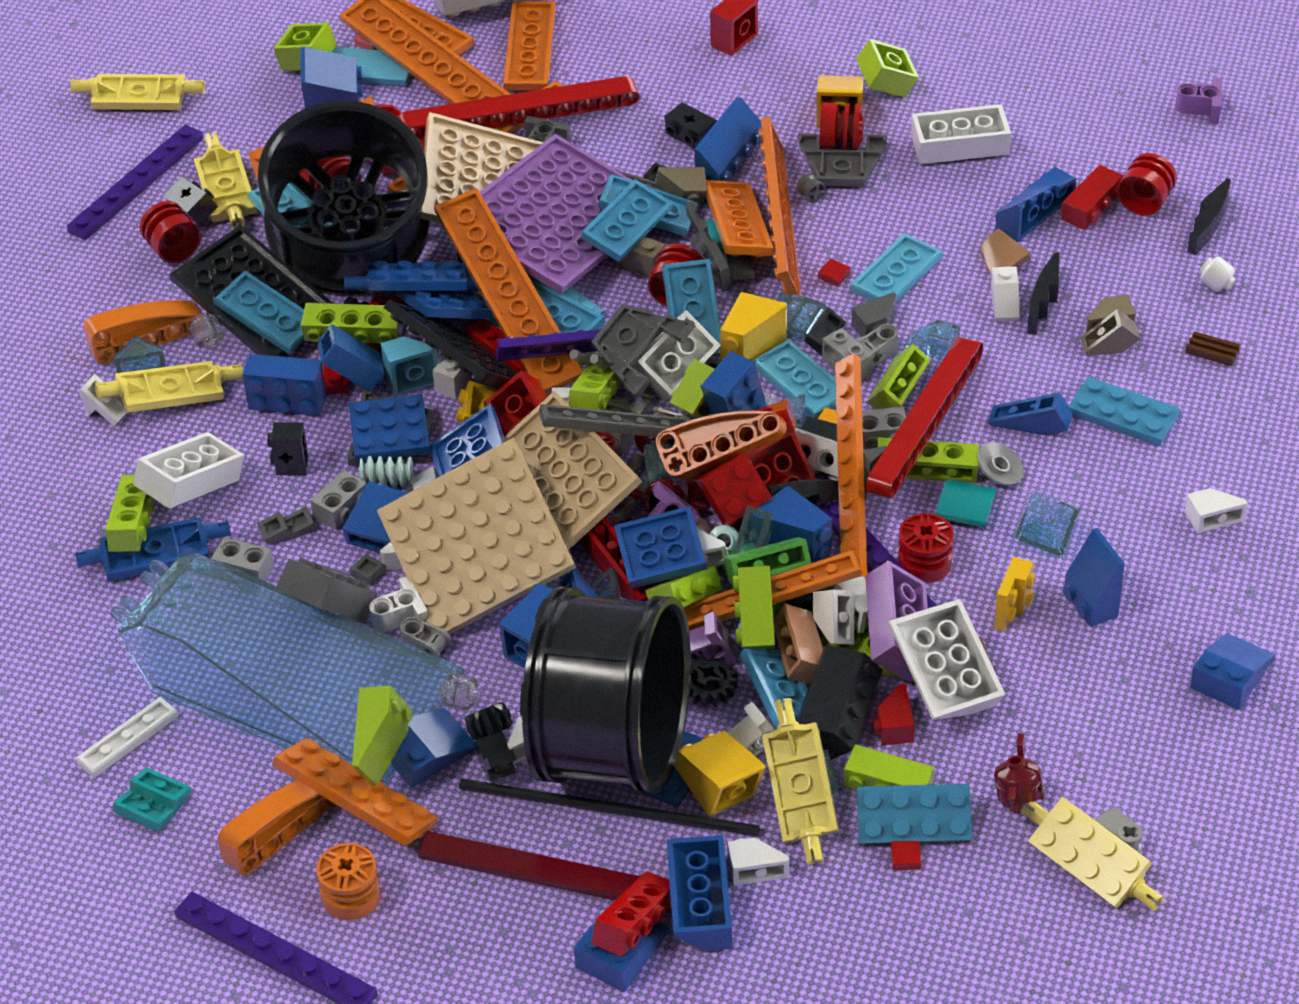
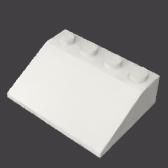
(947, 661)

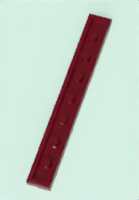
(525, 866)

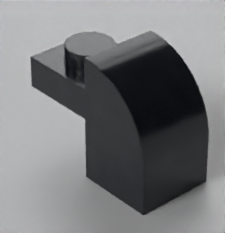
(495, 756)

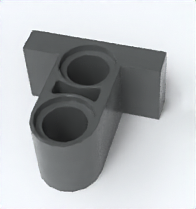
(543, 129)

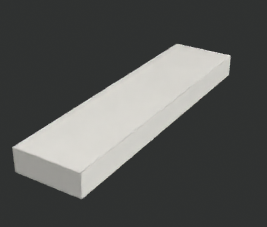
(127, 737)

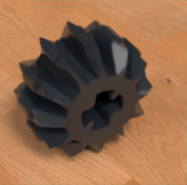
(488, 721)

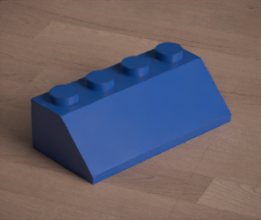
(729, 142)
(700, 892)

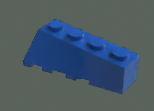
(1035, 203)

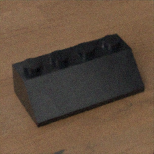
(840, 697)

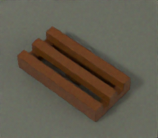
(1213, 348)

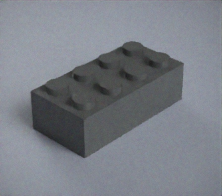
(327, 588)

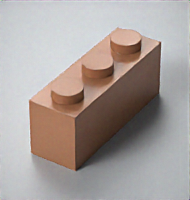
(797, 642)

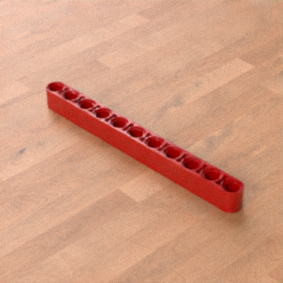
(541, 103)
(924, 418)

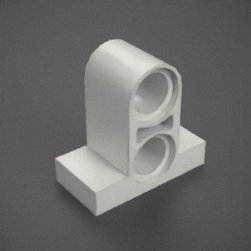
(391, 609)
(751, 728)

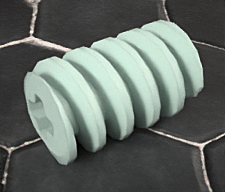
(387, 472)

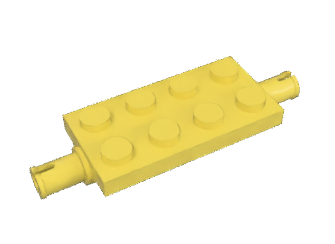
(137, 91)
(226, 179)
(169, 385)
(800, 782)
(1091, 853)

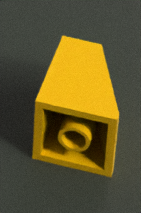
(839, 90)
(753, 326)
(719, 771)

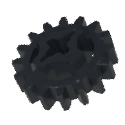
(709, 680)

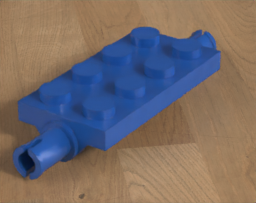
(412, 277)
(161, 544)

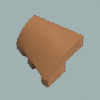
(1002, 251)

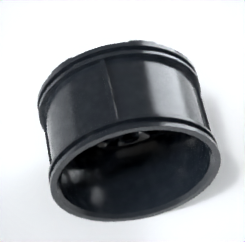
(329, 252)
(606, 689)

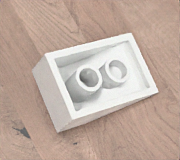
(668, 358)

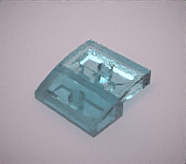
(801, 314)

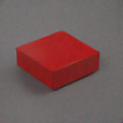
(834, 272)
(905, 855)

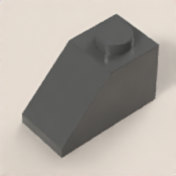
(873, 313)

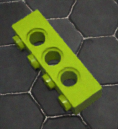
(363, 322)
(594, 388)
(944, 461)
(128, 517)

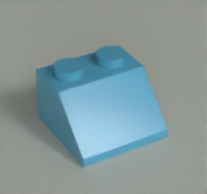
(408, 365)

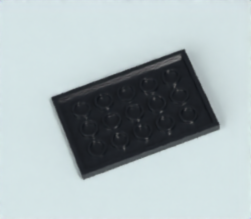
(223, 262)
(453, 345)

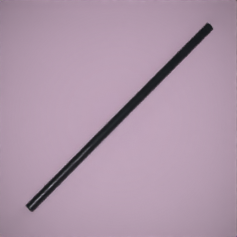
(610, 807)

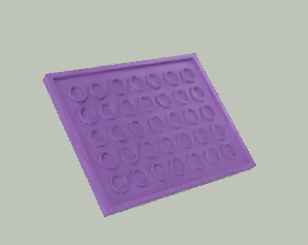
(545, 208)

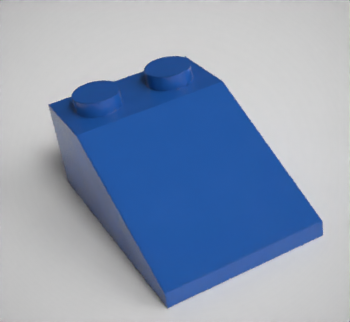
(1095, 580)
(1230, 670)
(430, 746)
(616, 969)

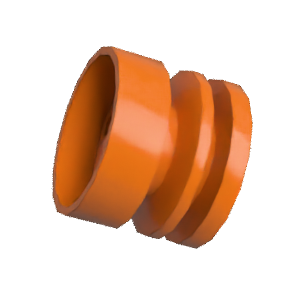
(348, 881)

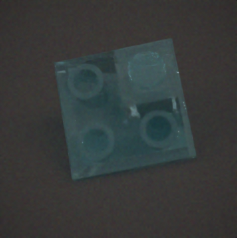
(1047, 523)

